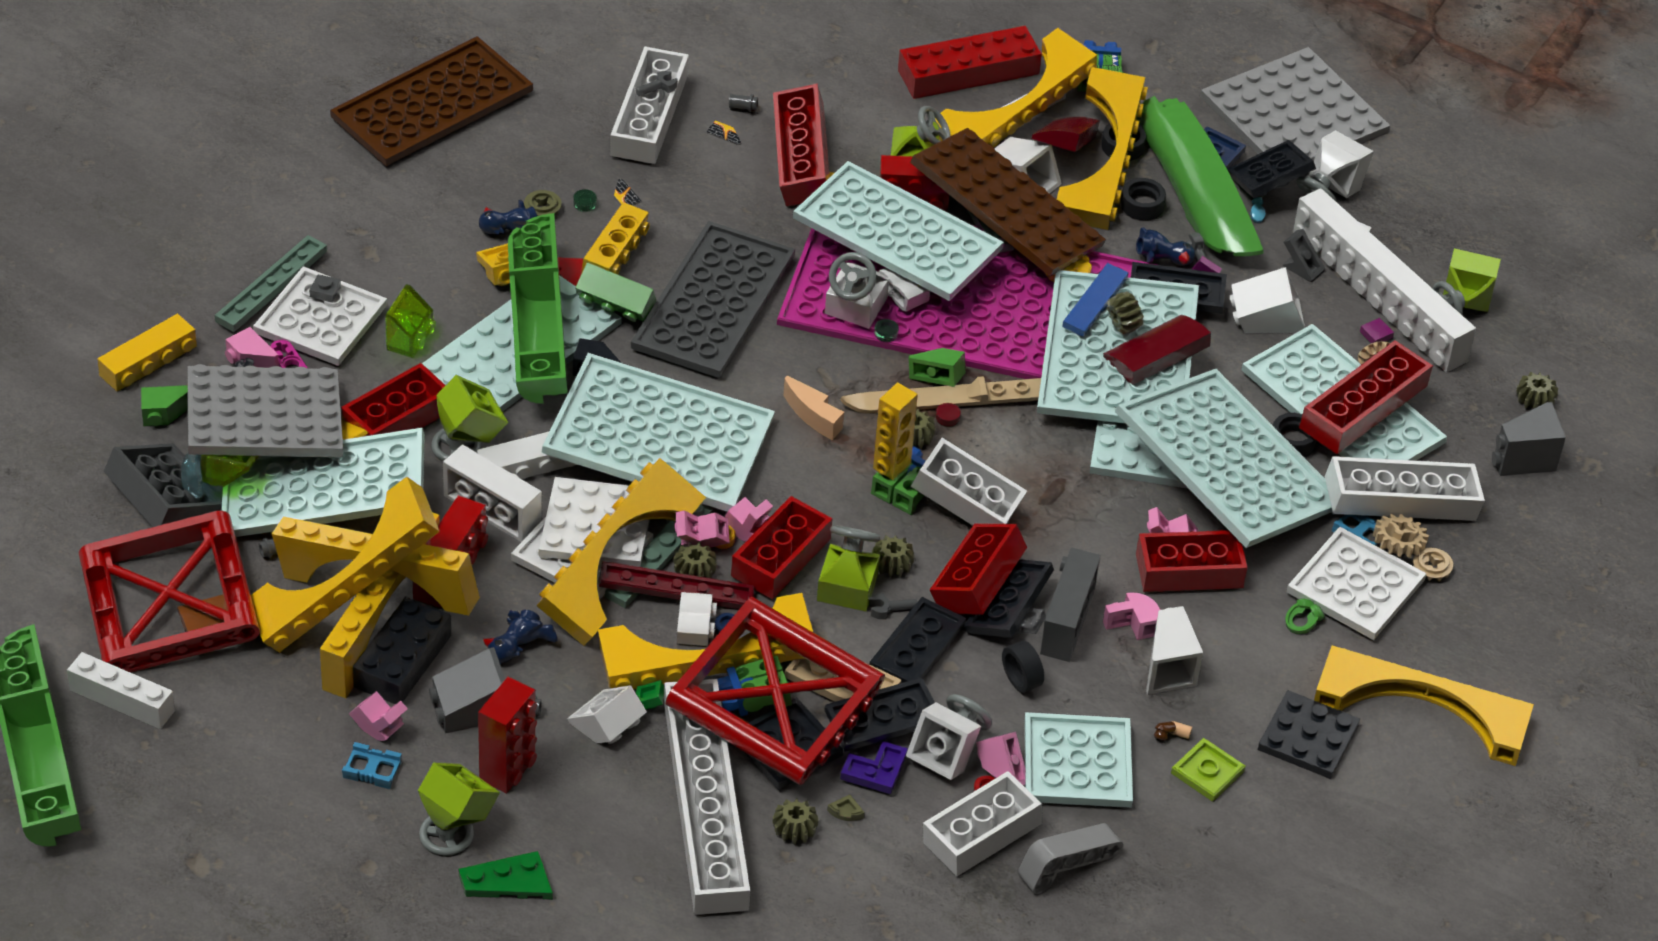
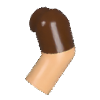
(1172, 727)

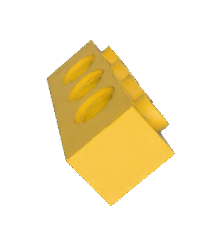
(618, 239)
(895, 431)

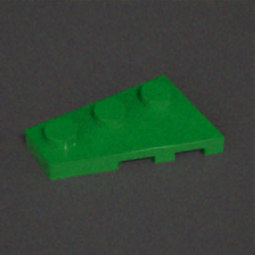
(514, 875)

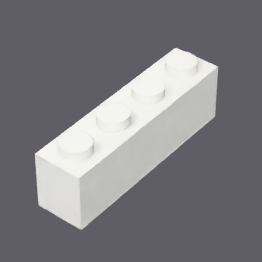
(524, 456)
(121, 690)

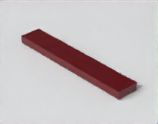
(671, 584)

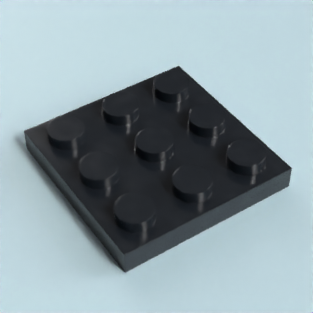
(1272, 169)
(805, 732)
(1309, 734)

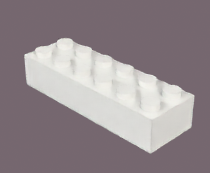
(646, 118)
(1404, 488)

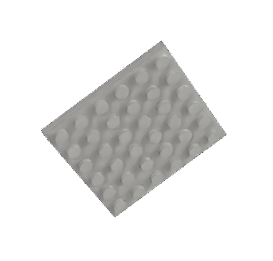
(1293, 101)
(264, 411)

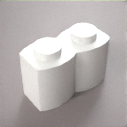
(904, 291)
(695, 619)

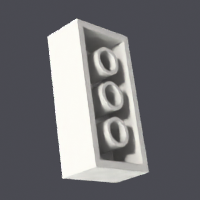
(967, 486)
(509, 501)
(982, 823)

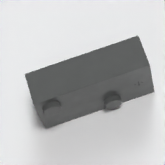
(1070, 604)

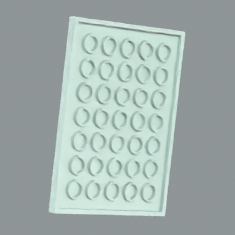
(1075, 373)
(630, 417)
(1229, 456)

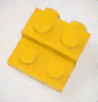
(496, 263)

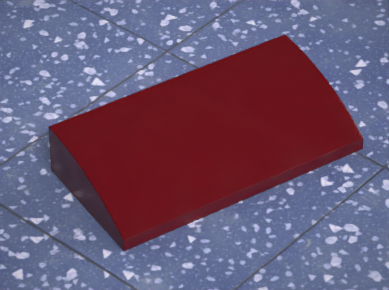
(1068, 132)
(1159, 348)

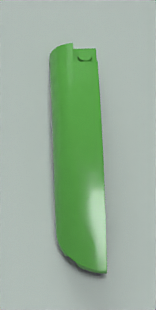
(1199, 177)
(537, 309)
(34, 742)

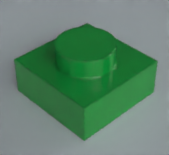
(651, 694)

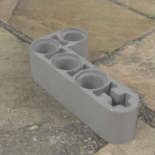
(1066, 852)

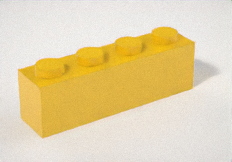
(147, 352)

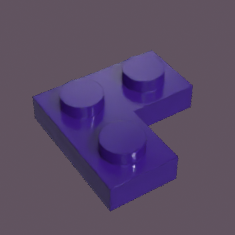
(878, 773)

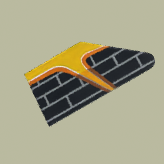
(724, 131)
(625, 194)

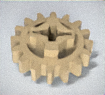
(1400, 535)

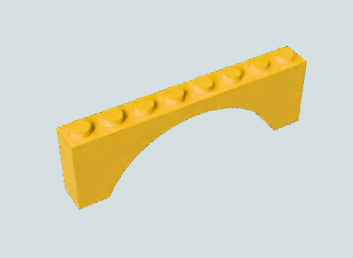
(1066, 68)
(1119, 99)
(401, 530)
(440, 571)
(574, 596)
(354, 631)
(638, 662)
(1494, 717)

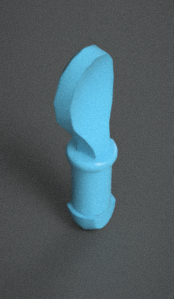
(1257, 211)

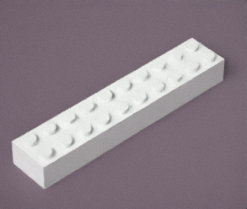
(1385, 281)
(708, 813)

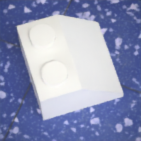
(608, 714)

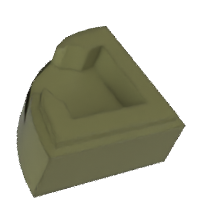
(846, 809)

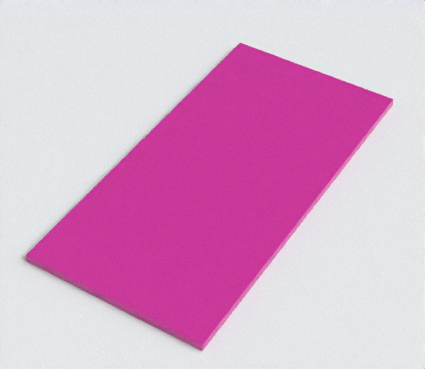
(993, 319)

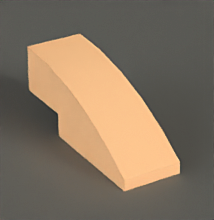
(813, 408)

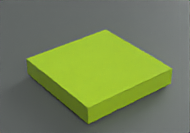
(1208, 769)

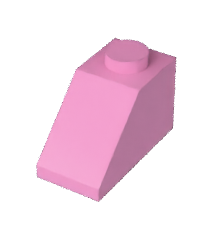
(250, 345)
(1002, 755)

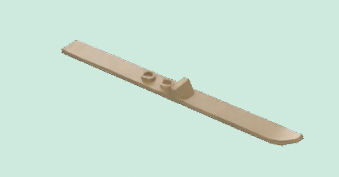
(961, 395)

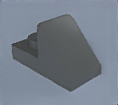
(1303, 259)

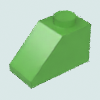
(938, 366)
(163, 404)

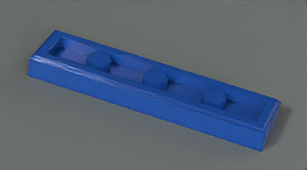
(1095, 299)

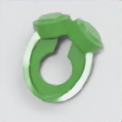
(1299, 608)

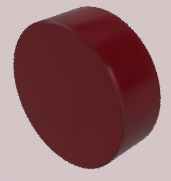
(948, 414)

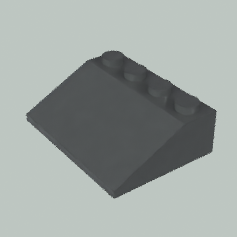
(153, 483)

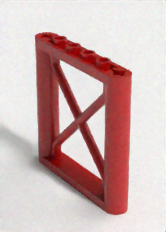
(239, 618)
(786, 757)

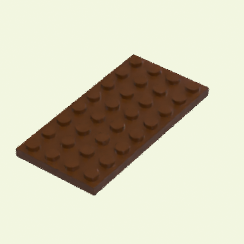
(431, 100)
(1008, 201)

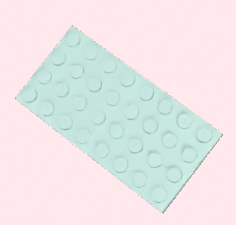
(898, 230)
(487, 349)
(1311, 364)
(324, 487)

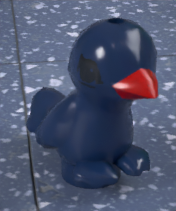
(494, 222)
(1157, 246)
(522, 630)

